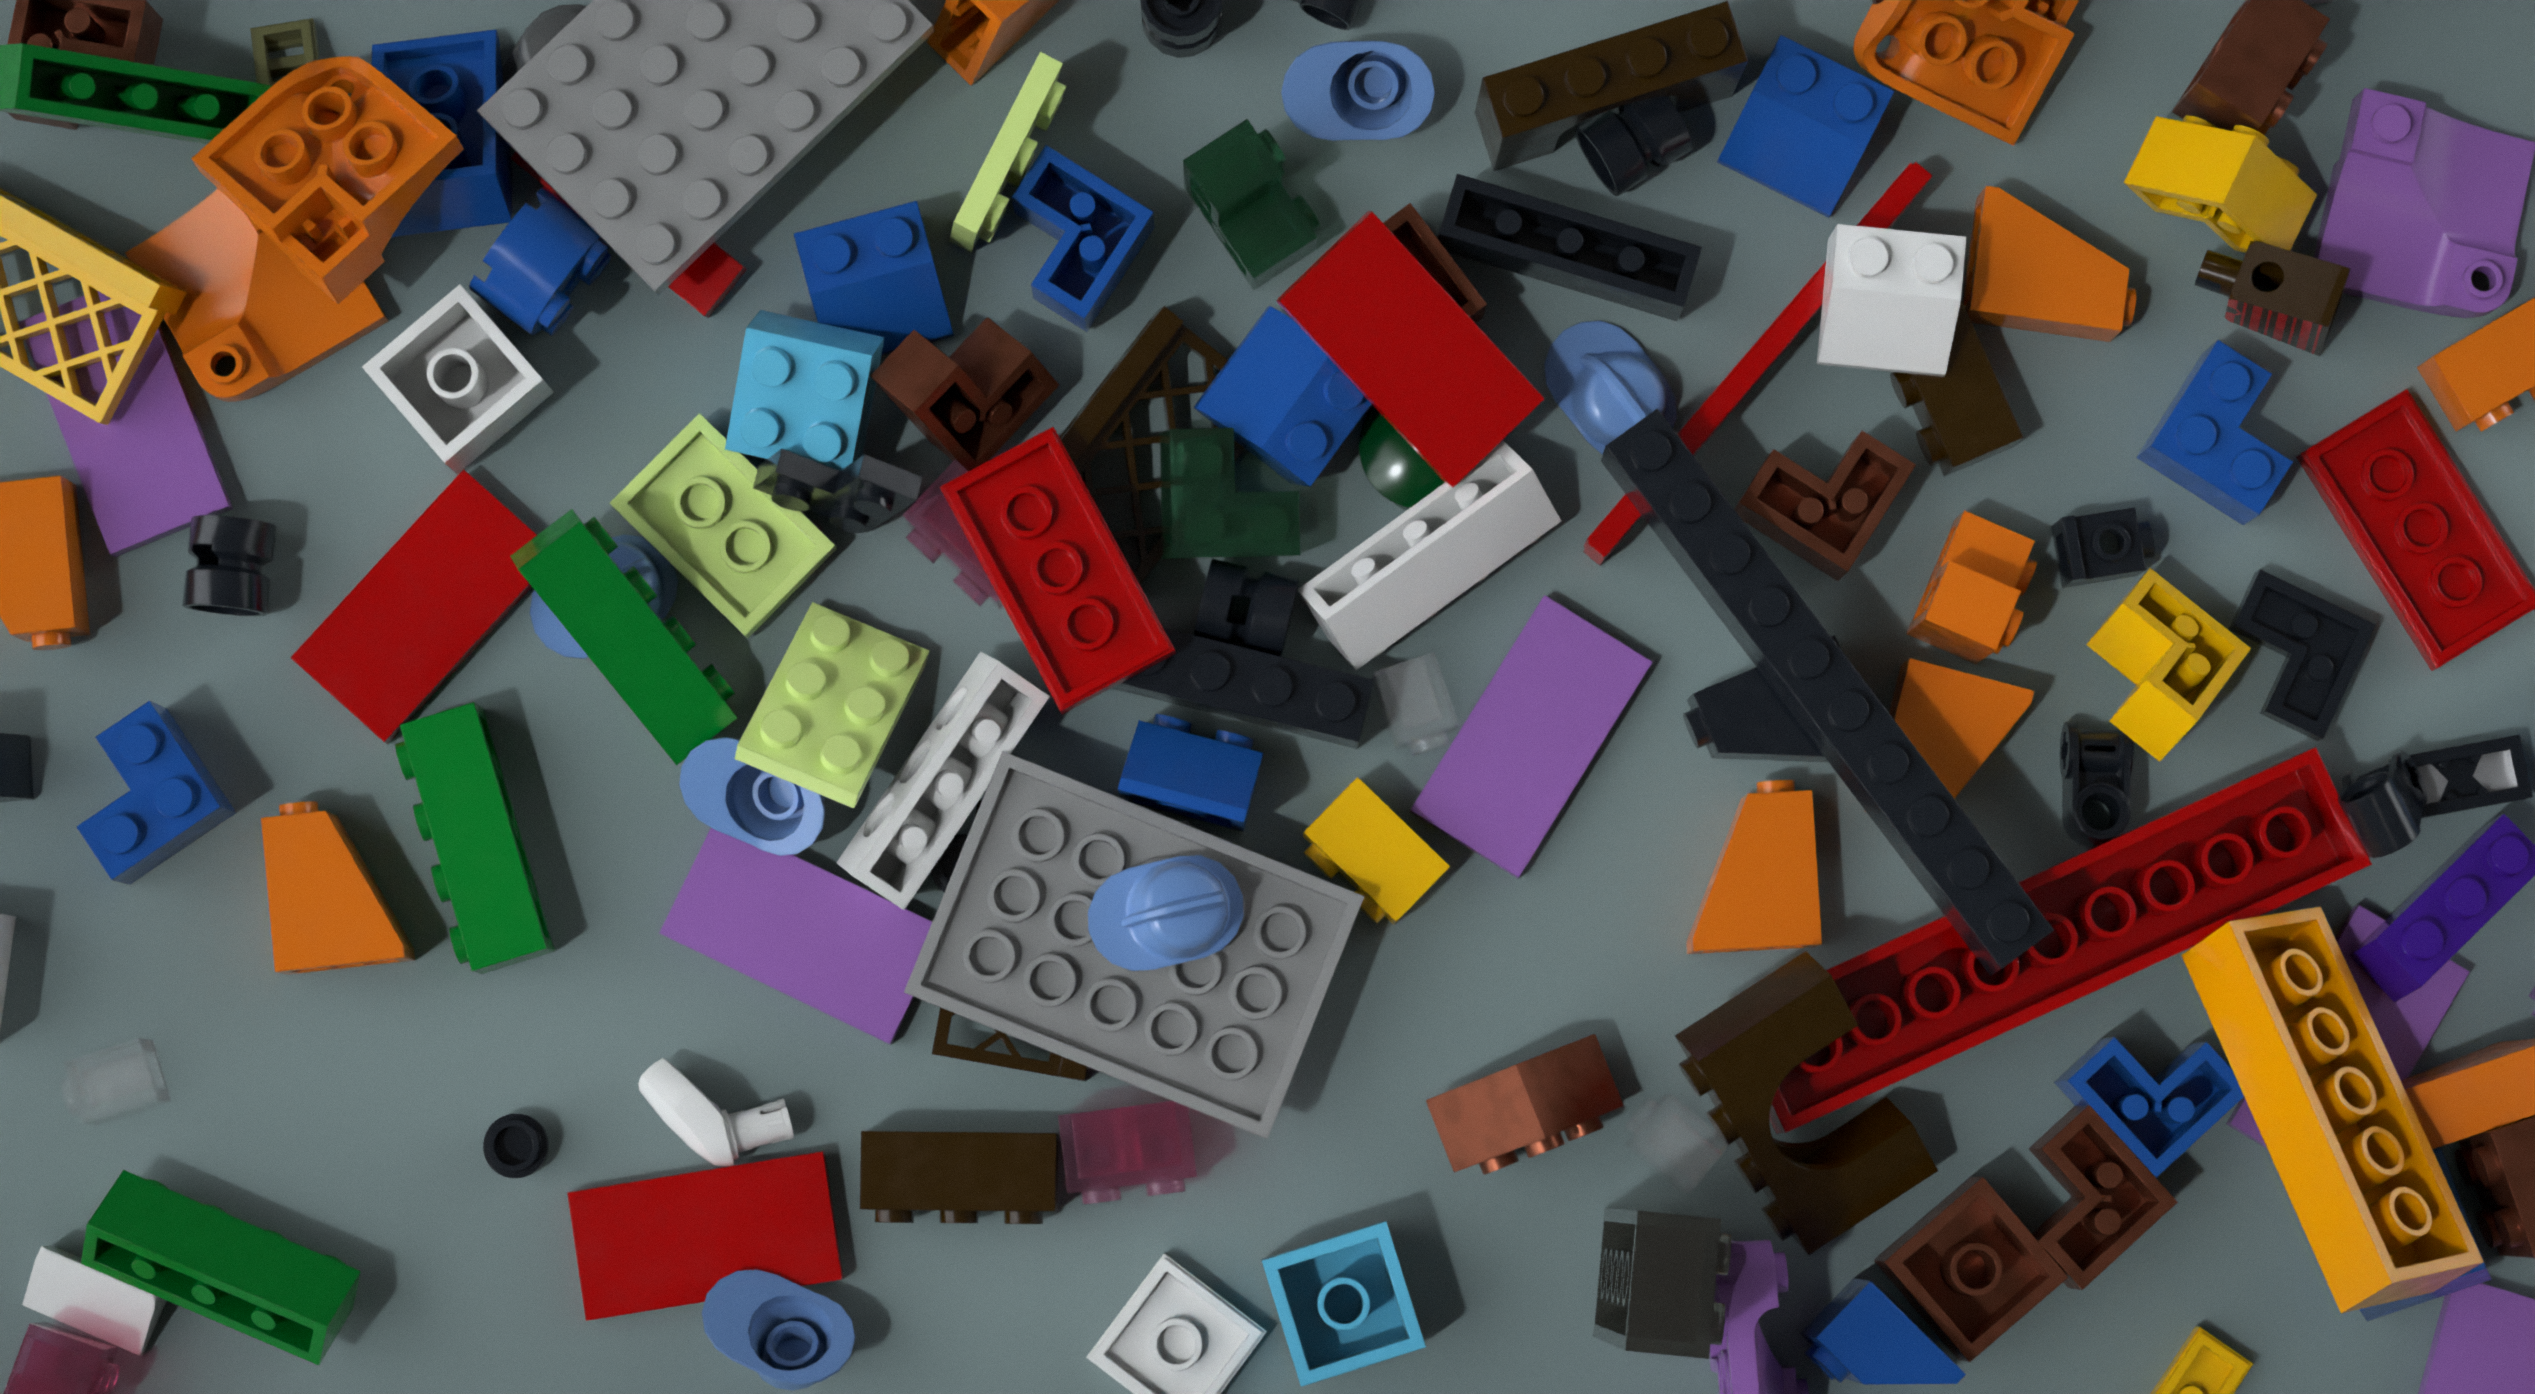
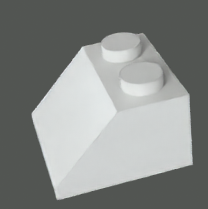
(1890, 299)

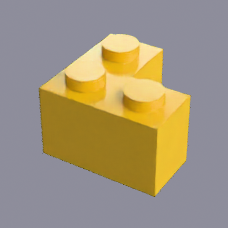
(2221, 181)
(2171, 655)

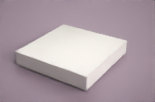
(1176, 1336)

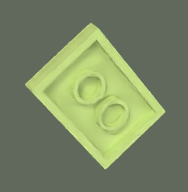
(1009, 154)
(718, 530)
(832, 705)

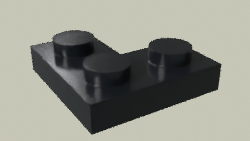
(852, 498)
(2319, 648)

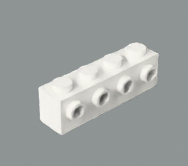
(1430, 558)

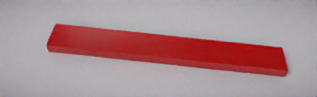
(1758, 360)

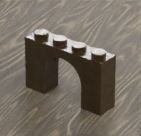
(1685, 58)
(1741, 1060)

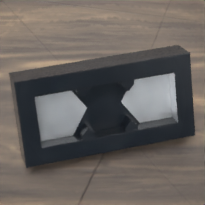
(2473, 775)

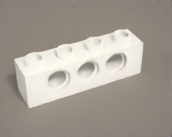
(942, 780)

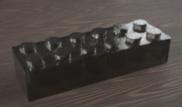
(1661, 1282)

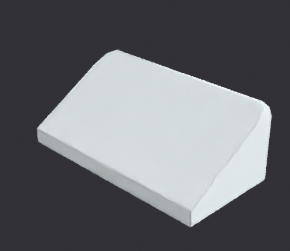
(91, 1300)

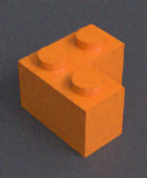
(1975, 590)

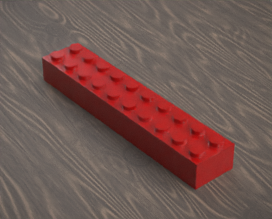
(2110, 918)

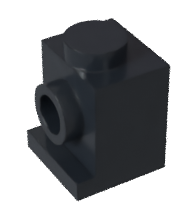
(2083, 560)

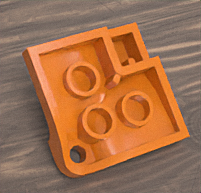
(1968, 56)
(330, 168)
(247, 302)

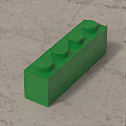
(120, 93)
(624, 635)
(475, 838)
(220, 1266)

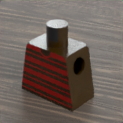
(2302, 296)

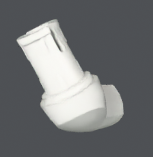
(701, 1122)

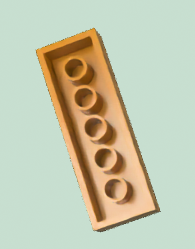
(2331, 1109)

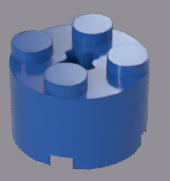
(540, 264)

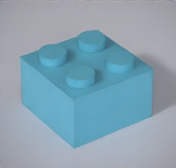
(803, 390)
(1343, 1303)

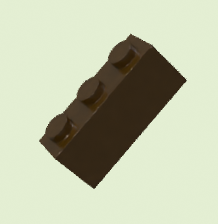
(1964, 411)
(959, 1175)

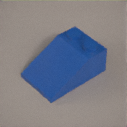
(452, 81)

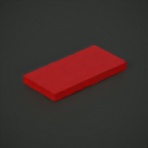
(1410, 349)
(2419, 530)
(1057, 570)
(420, 608)
(681, 1233)

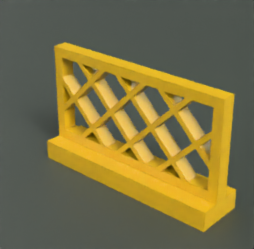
(97, 270)

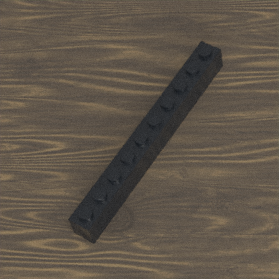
(1825, 693)

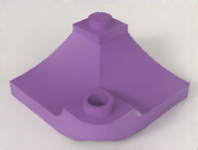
(2424, 207)
(1749, 1291)

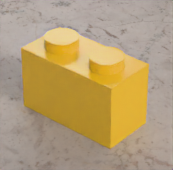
(1373, 853)

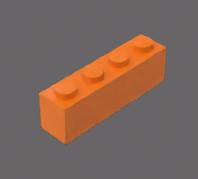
(2485, 370)

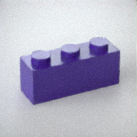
(2448, 909)

